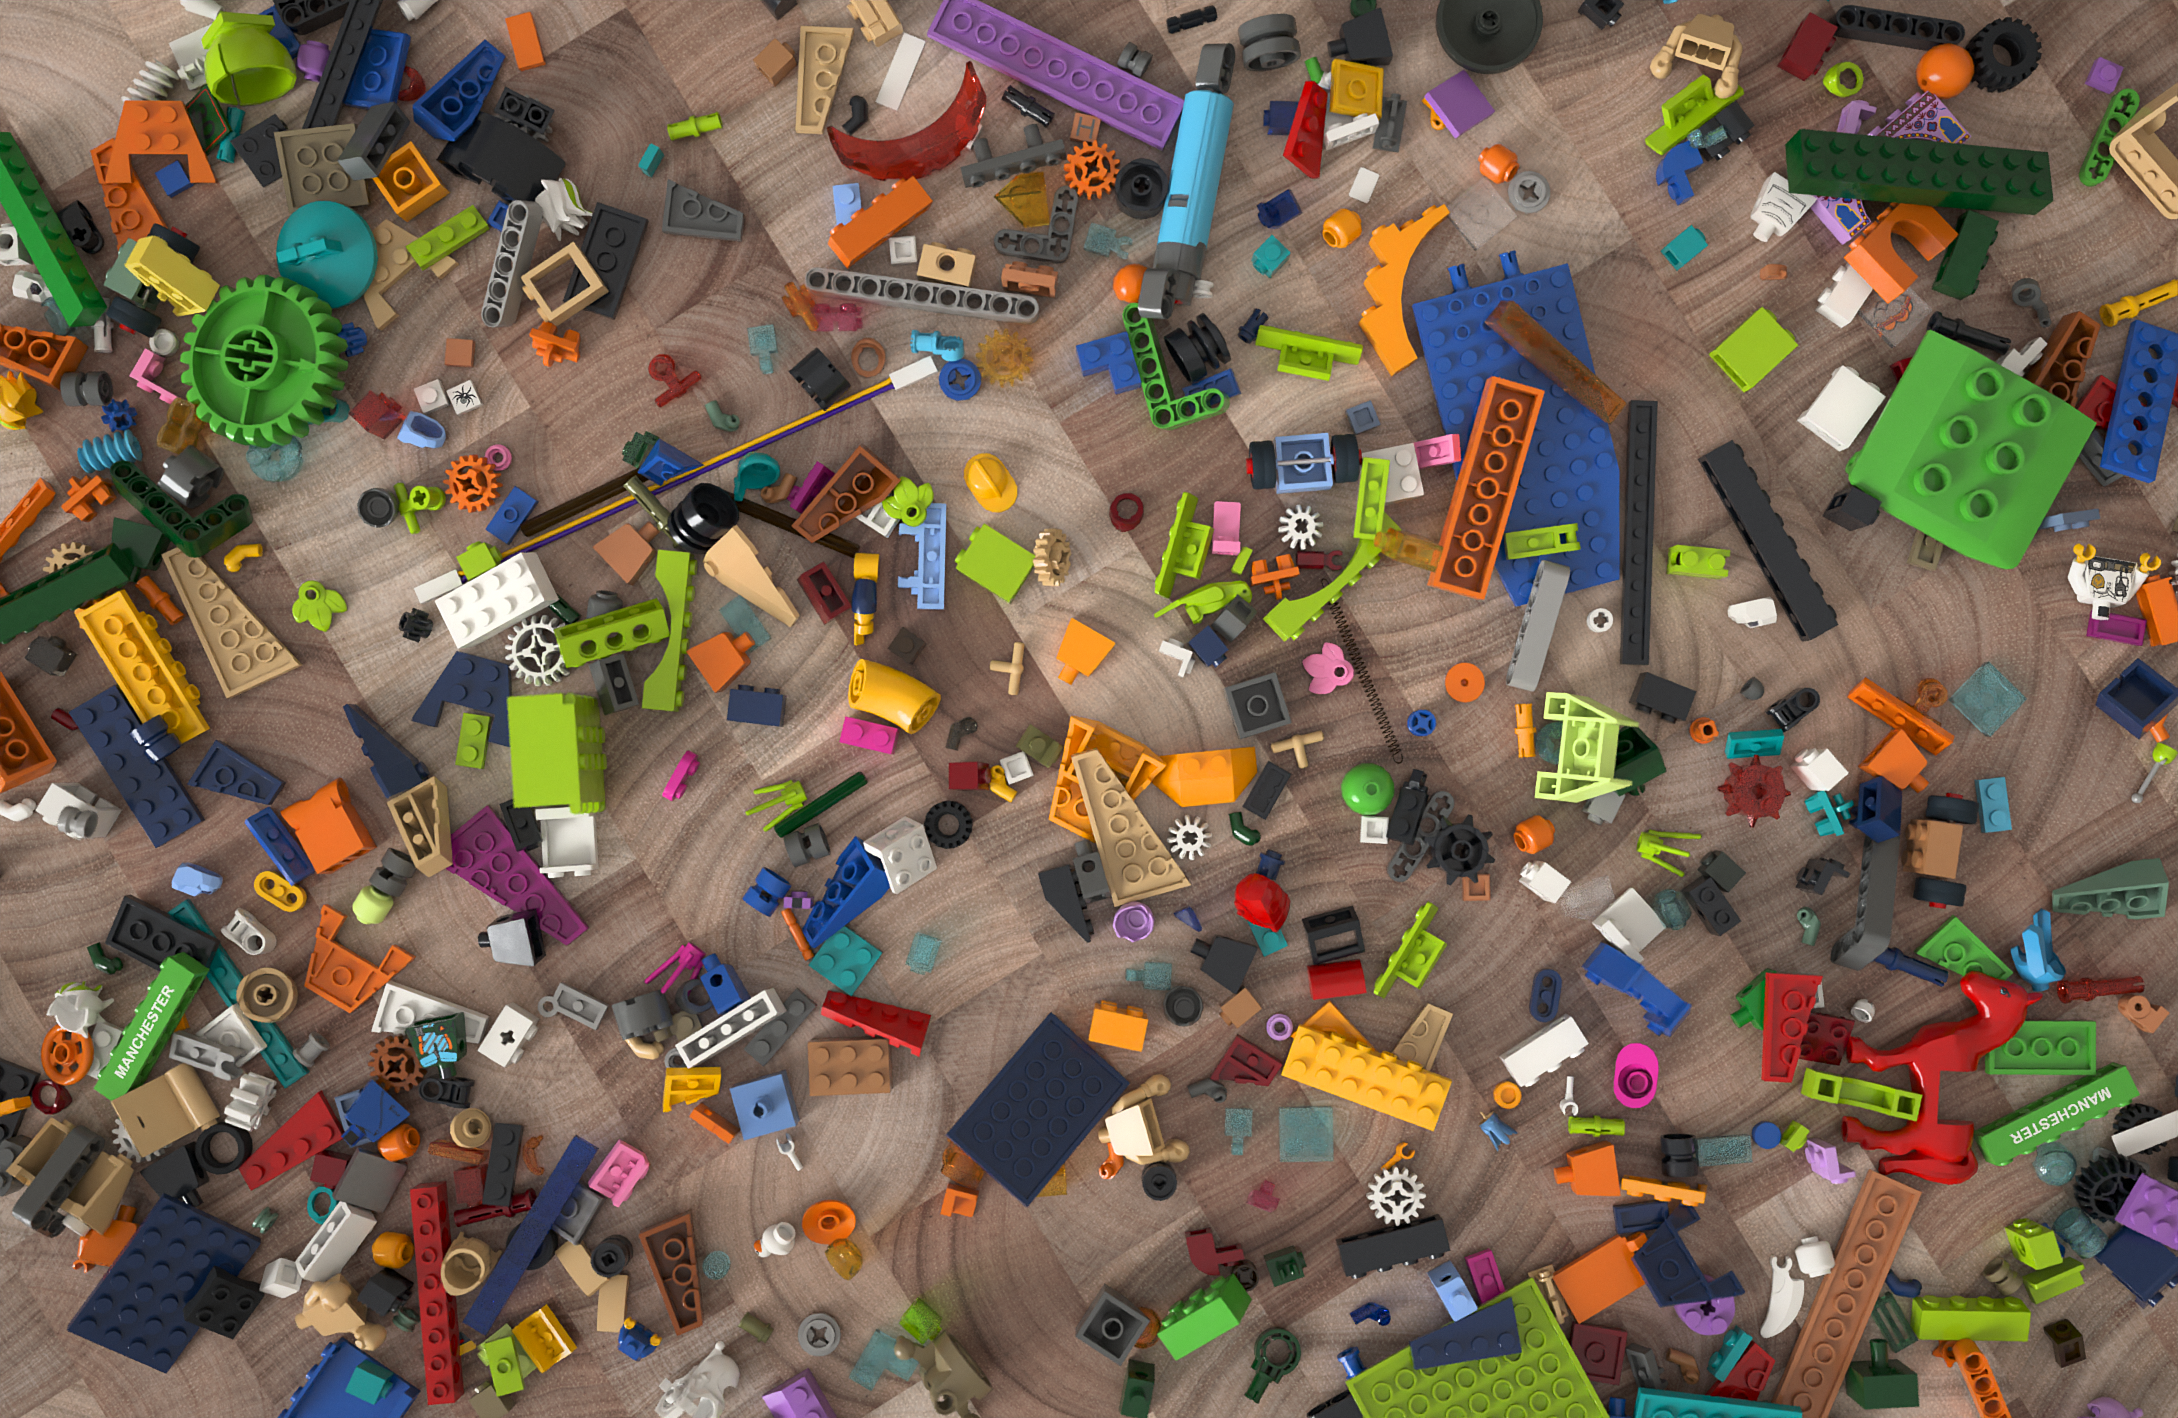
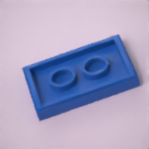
(379, 70)

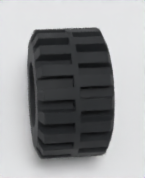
(2017, 41)

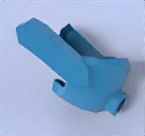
(2039, 962)

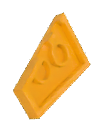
(1331, 1019)
(1679, 1190)

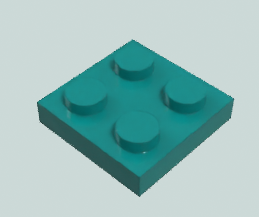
(845, 959)

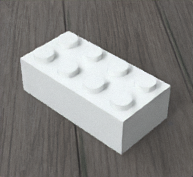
(496, 600)

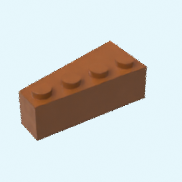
(674, 1264)

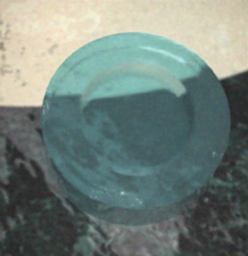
(716, 1265)

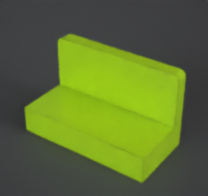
(2053, 1280)

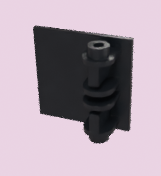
(259, 149)

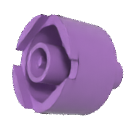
(1709, 1319)

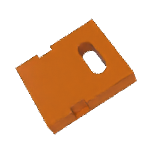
(714, 1122)

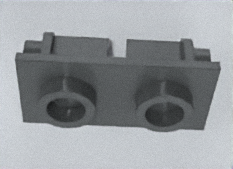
(1391, 124)

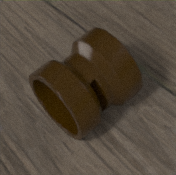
(1249, 1278)

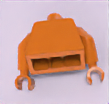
(105, 1248)

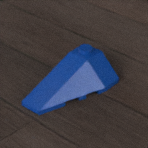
(458, 97)
(852, 890)

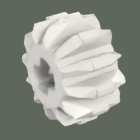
(1309, 529)
(1188, 846)

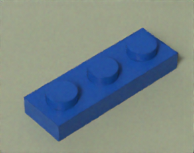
(280, 846)

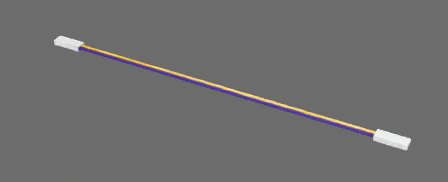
(899, 378)

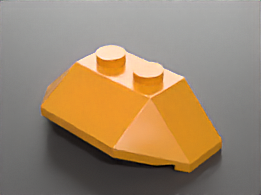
(1207, 776)

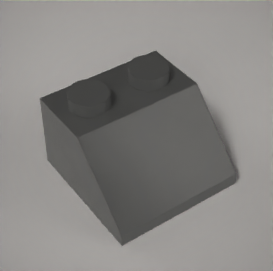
(1111, 1325)

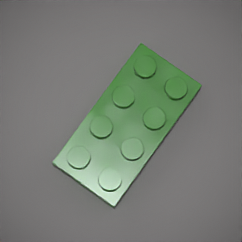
(2047, 1049)

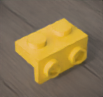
(544, 1338)

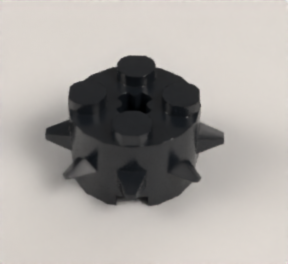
(1473, 854)

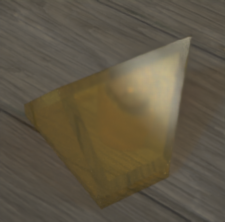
(1026, 199)

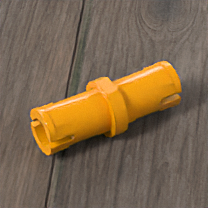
(1525, 730)

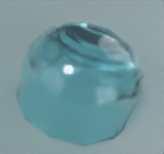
(56, 318)
(2055, 1164)

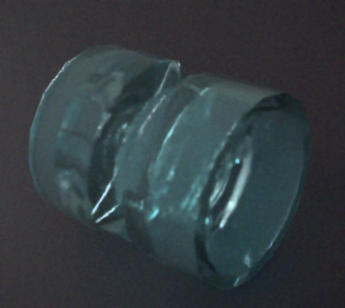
(2078, 1230)

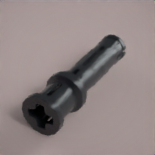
(1958, 330)

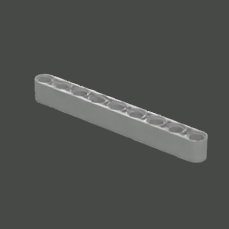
(913, 287)

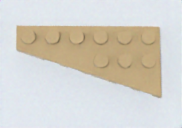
(233, 637)
(1129, 848)

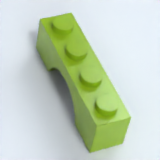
(1861, 1093)

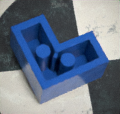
(1111, 354)

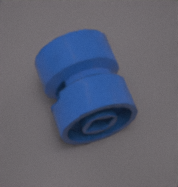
(772, 884)

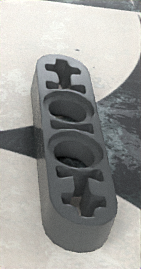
(1409, 868)

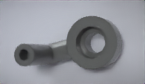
(2031, 298)

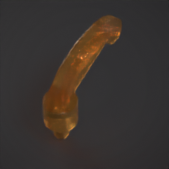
(529, 1155)

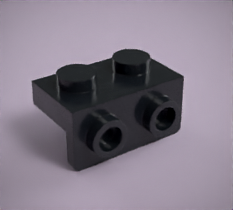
(1818, 873)

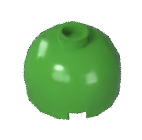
(1367, 789)

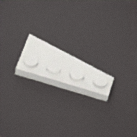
(405, 1005)

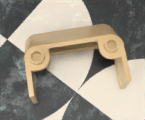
(2147, 157)

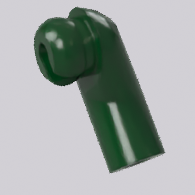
(1241, 832)
(102, 962)

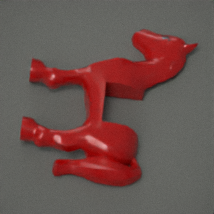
(1938, 1048)

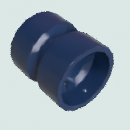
(156, 739)

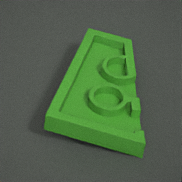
(1961, 951)

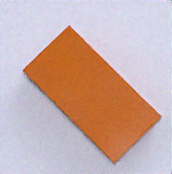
(525, 41)

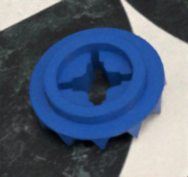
(948, 375)

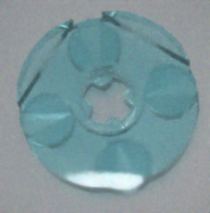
(275, 471)

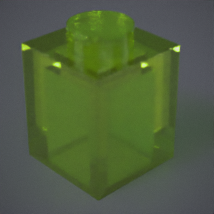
(921, 1321)

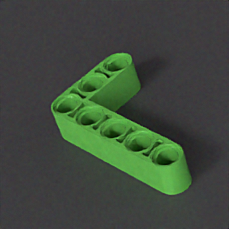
(1161, 377)

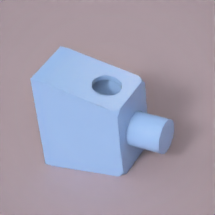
(1452, 1291)

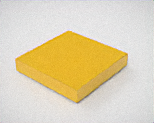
(1356, 89)

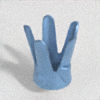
(1495, 1129)

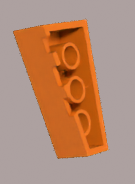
(40, 354)

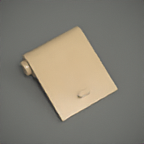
(167, 1108)

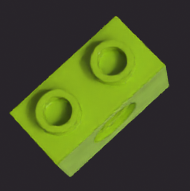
(2033, 1244)

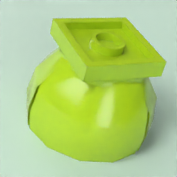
(250, 55)

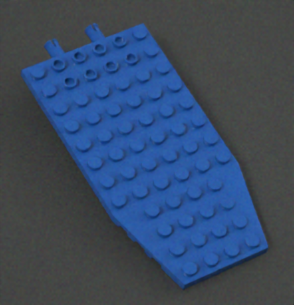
(1571, 455)

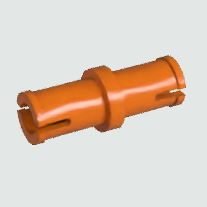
(159, 600)

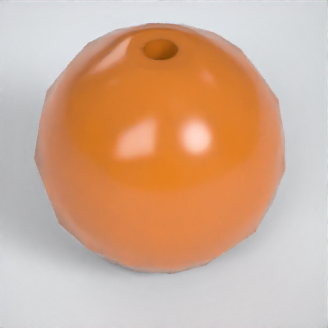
(1945, 70)

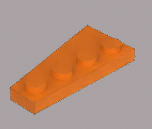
(128, 203)

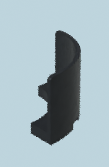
(502, 158)

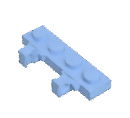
(930, 576)

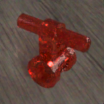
(677, 387)

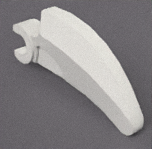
(1784, 1300)

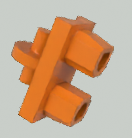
(553, 347)
(84, 493)
(1285, 570)

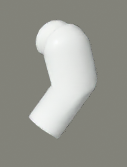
(19, 811)

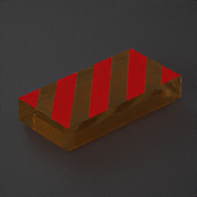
(453, 1151)

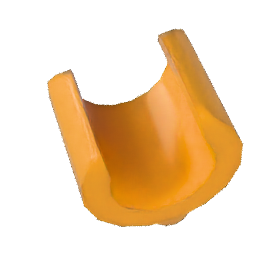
(1398, 1156)

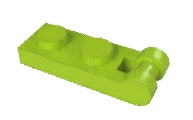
(1540, 541)

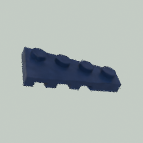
(1474, 1337)

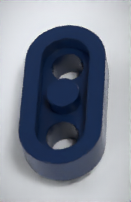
(1545, 994)

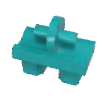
(1831, 823)

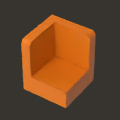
(959, 1200)

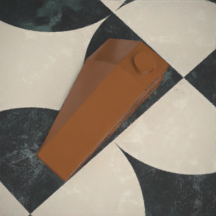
(854, 489)

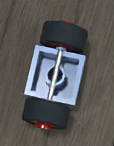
(1303, 462)

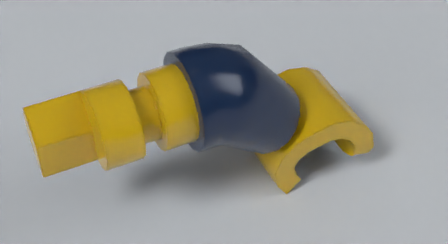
(864, 594)

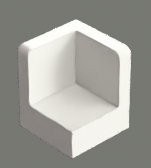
(281, 1278)

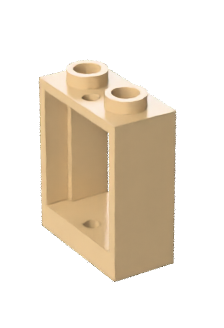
(577, 303)

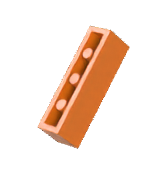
(880, 221)

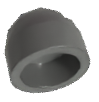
(1752, 689)

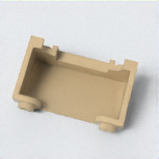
(98, 1191)

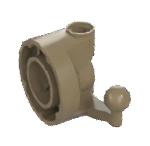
(946, 1371)

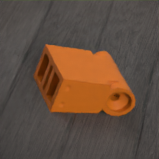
(329, 828)

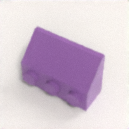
(799, 1398)

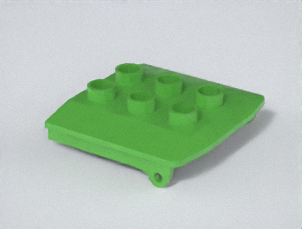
(1969, 452)

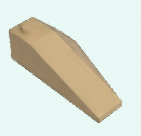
(735, 566)

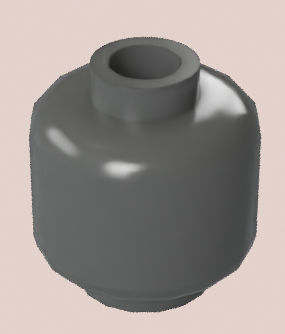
(603, 603)

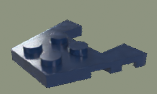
(472, 684)
(1671, 1269)

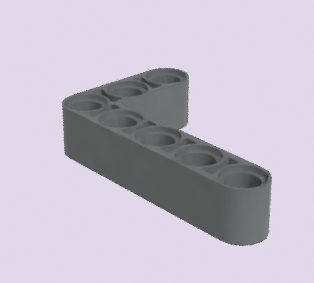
(1874, 906)

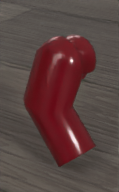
(64, 719)

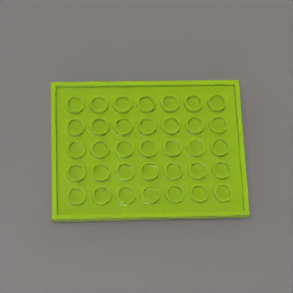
(1530, 1384)

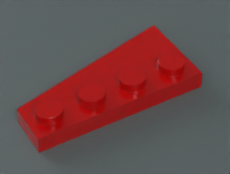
(1786, 1016)
(300, 1138)

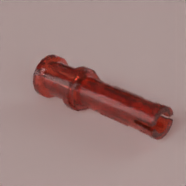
(2089, 989)

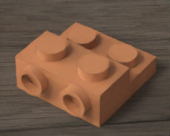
(1027, 280)

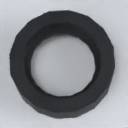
(205, 1157)

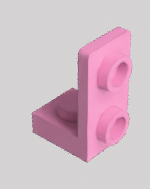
(146, 370)
(1226, 528)

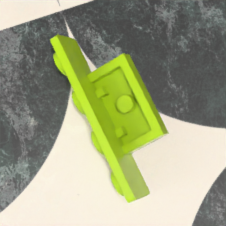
(1688, 112)
(1307, 353)
(1186, 547)
(1415, 956)

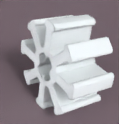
(250, 1101)

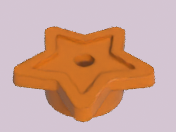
(1942, 1351)

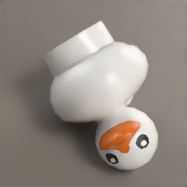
(776, 1239)

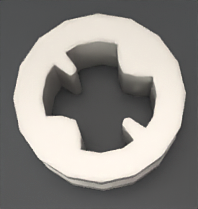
(1202, 289)
(1605, 626)

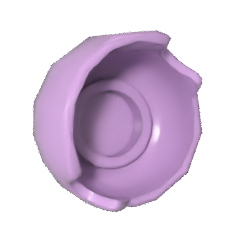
(1133, 921)

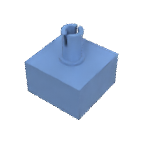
(764, 1105)

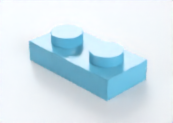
(1993, 804)

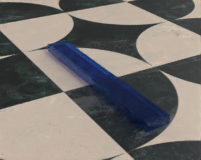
(530, 1235)

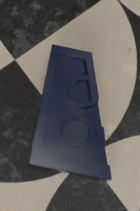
(234, 774)

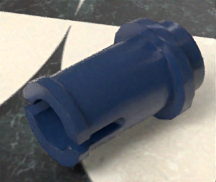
(1249, 331)

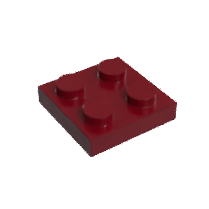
(1599, 1351)

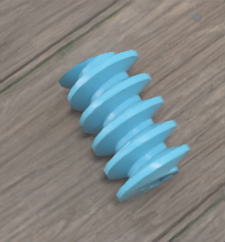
(103, 455)

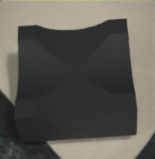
(223, 1303)

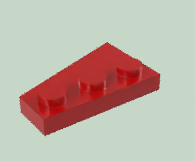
(1307, 131)

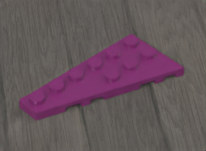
(489, 861)

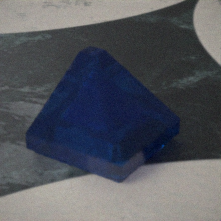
(1188, 917)

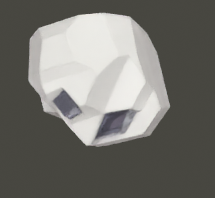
(30, 287)
(1754, 612)

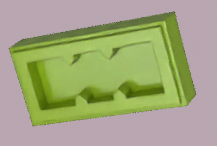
(504, 1365)

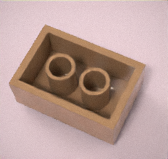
(850, 1065)

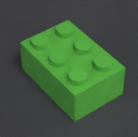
(1204, 1316)

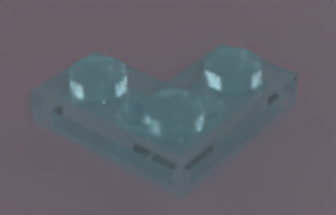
(878, 1356)

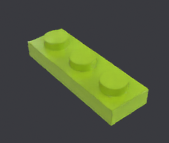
(447, 237)
(1371, 498)

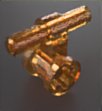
(799, 303)
(1927, 701)

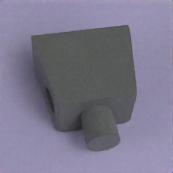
(1094, 883)

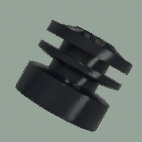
(1201, 346)
(702, 518)

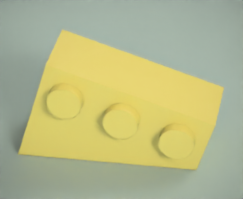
(172, 276)

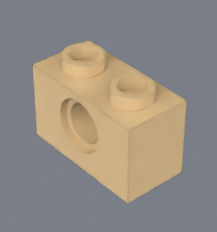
(935, 254)

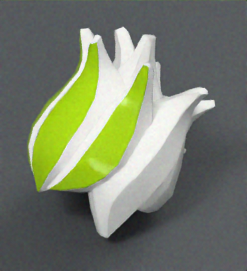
(562, 206)
(78, 1007)

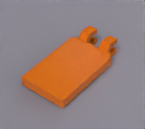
(1600, 1276)

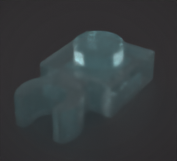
(1102, 241)

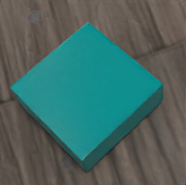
(651, 160)

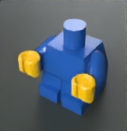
(636, 1341)

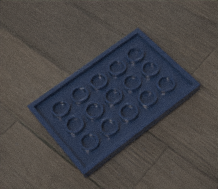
(1037, 1109)
(154, 1277)

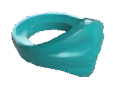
(310, 1205)

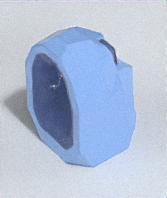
(422, 431)
(196, 879)

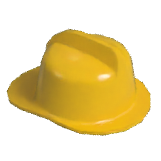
(990, 482)

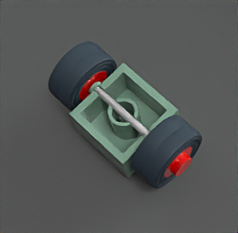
(123, 281)

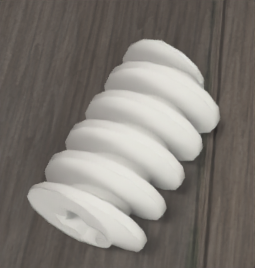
(153, 82)

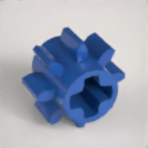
(355, 339)
(123, 415)

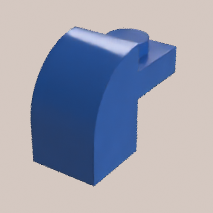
(1673, 169)

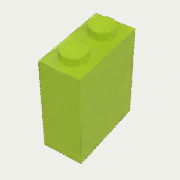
(1753, 349)
(995, 562)

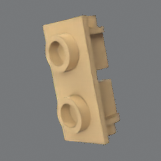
(1543, 1279)

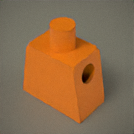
(722, 658)
(1897, 761)
(1591, 1170)

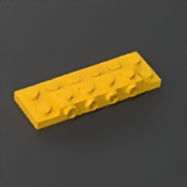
(143, 665)
(1366, 1076)

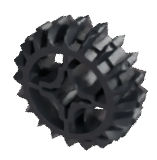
(2105, 1182)

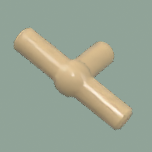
(1015, 668)
(1298, 742)

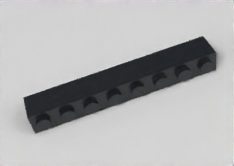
(1768, 541)

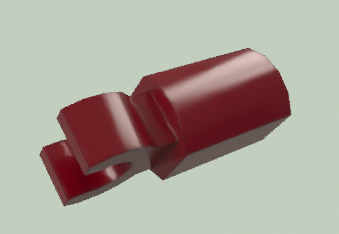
(1317, 560)

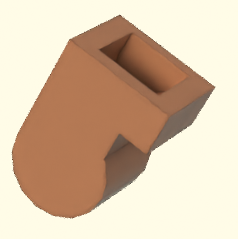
(2141, 1012)

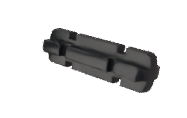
(1191, 19)

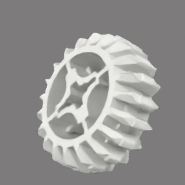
(538, 640)

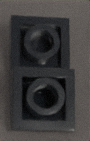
(524, 111)

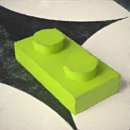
(473, 740)

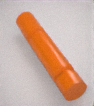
(797, 933)

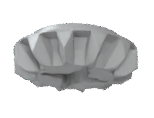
(1526, 180)
(820, 1346)

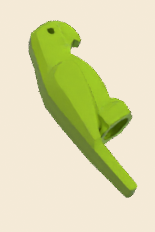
(1209, 599)

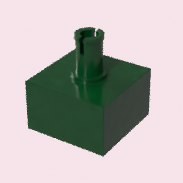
(1636, 760)
(1882, 1381)

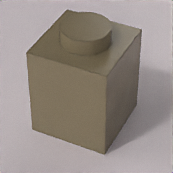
(488, 1404)

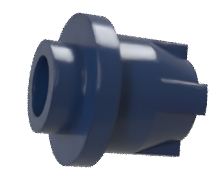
(1270, 864)

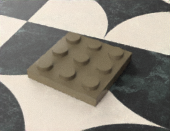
(312, 168)

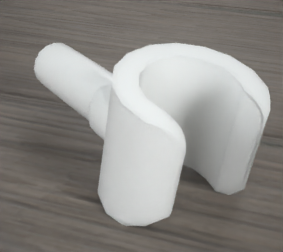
(1568, 1100)
(788, 1149)

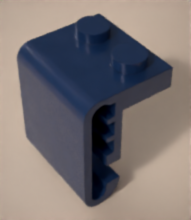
(2140, 1265)

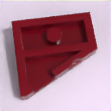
(1246, 1063)

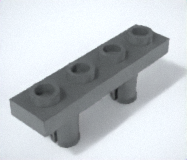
(1022, 161)

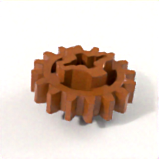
(390, 1054)

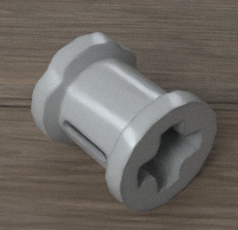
(311, 1049)

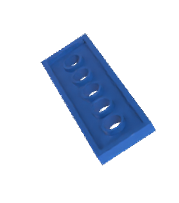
(2127, 406)

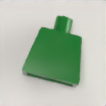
(1752, 1002)

